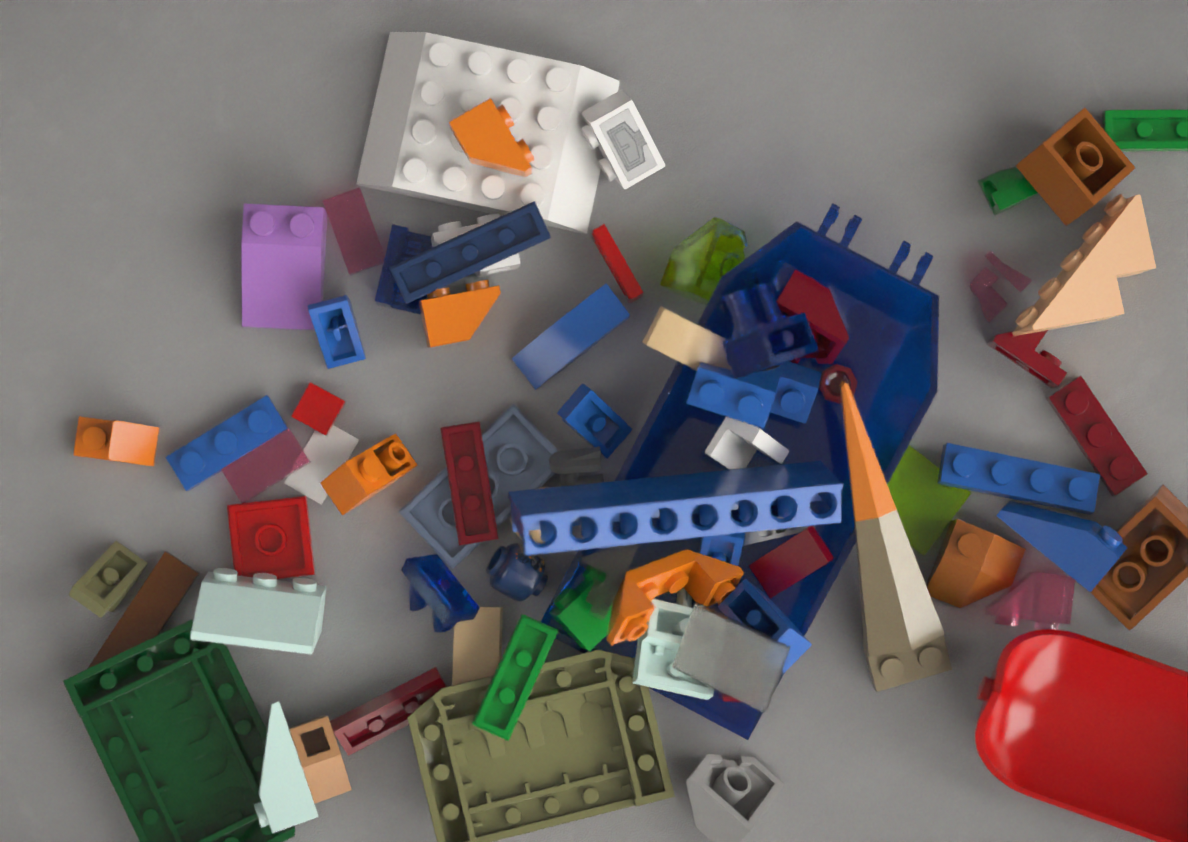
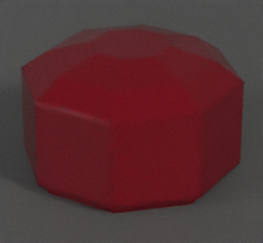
(831, 380)

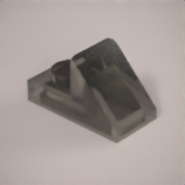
(612, 565)

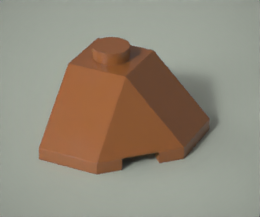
(972, 565)

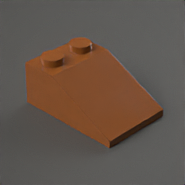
(1152, 562)

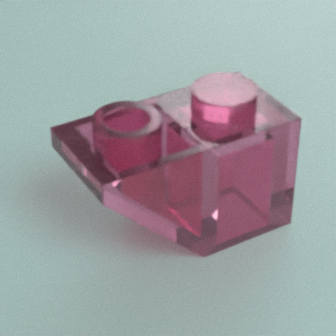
(1038, 598)

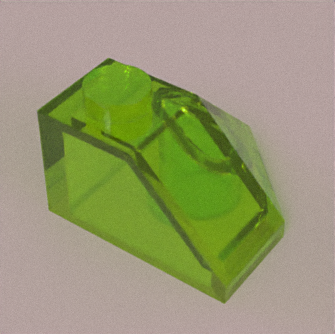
(703, 259)

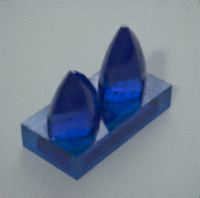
(437, 586)

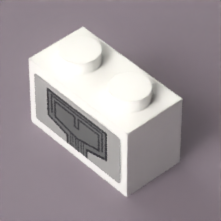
(622, 139)

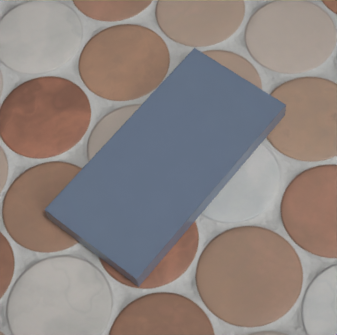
(515, 461)

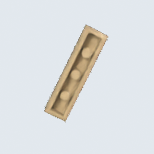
(477, 645)

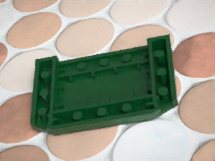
(178, 739)

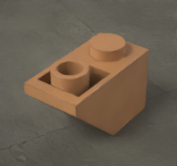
(320, 758)

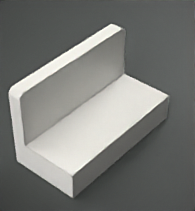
(737, 443)

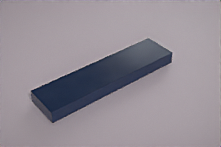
(470, 252)

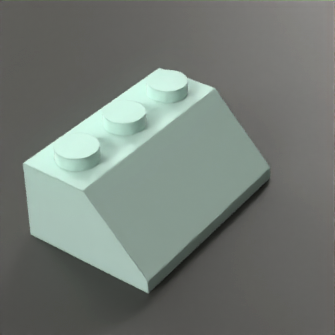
(259, 611)

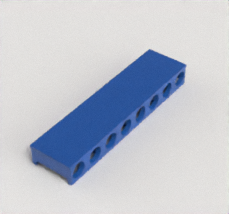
(674, 501)

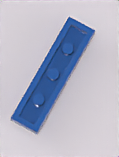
(1018, 478)

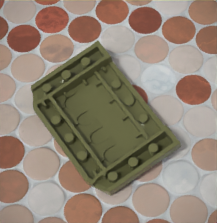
(575, 753)

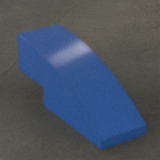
(571, 336)

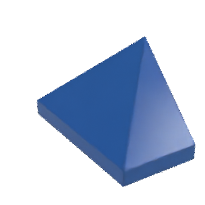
(337, 331)

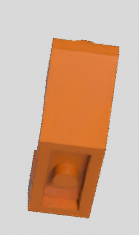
(702, 577)

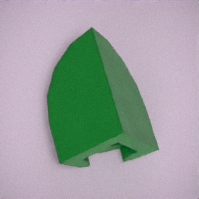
(1006, 189)

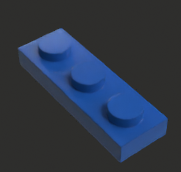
(226, 443)

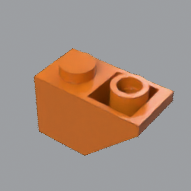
(488, 141)
(458, 315)
(368, 473)

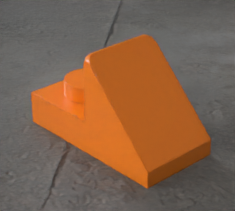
(116, 441)

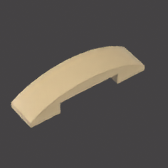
(686, 341)

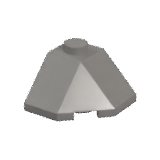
(730, 796)

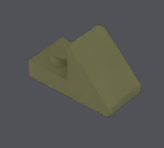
(108, 580)

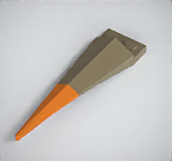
(898, 616)

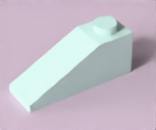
(282, 785)

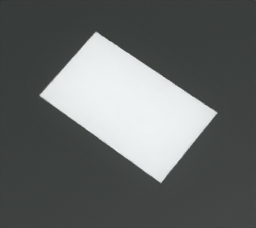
(326, 456)

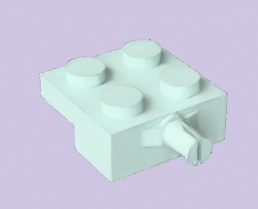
(660, 646)

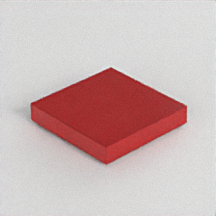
(271, 538)

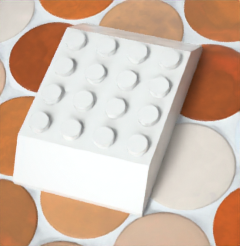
(437, 79)

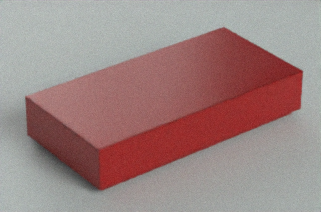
(616, 264)

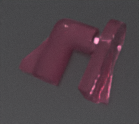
(981, 285)

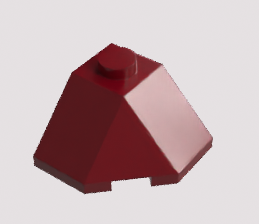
(808, 296)

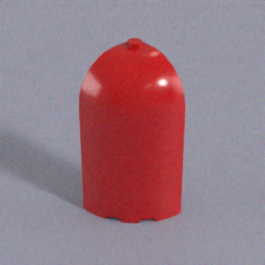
(1089, 731)

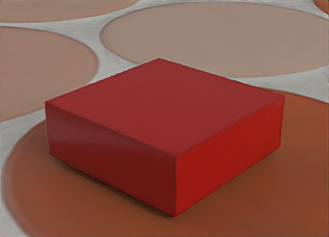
(318, 409)

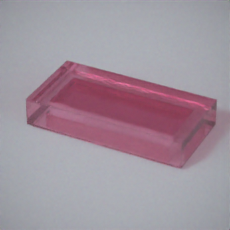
(354, 231)
(266, 465)

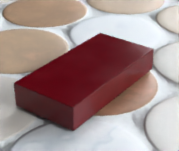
(791, 561)

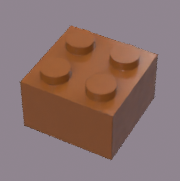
(1075, 167)

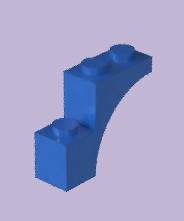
(750, 399)

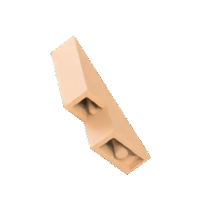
(1088, 282)

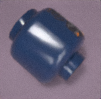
(516, 573)

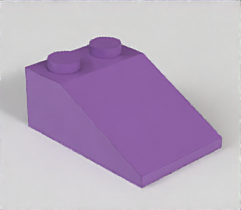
(282, 264)

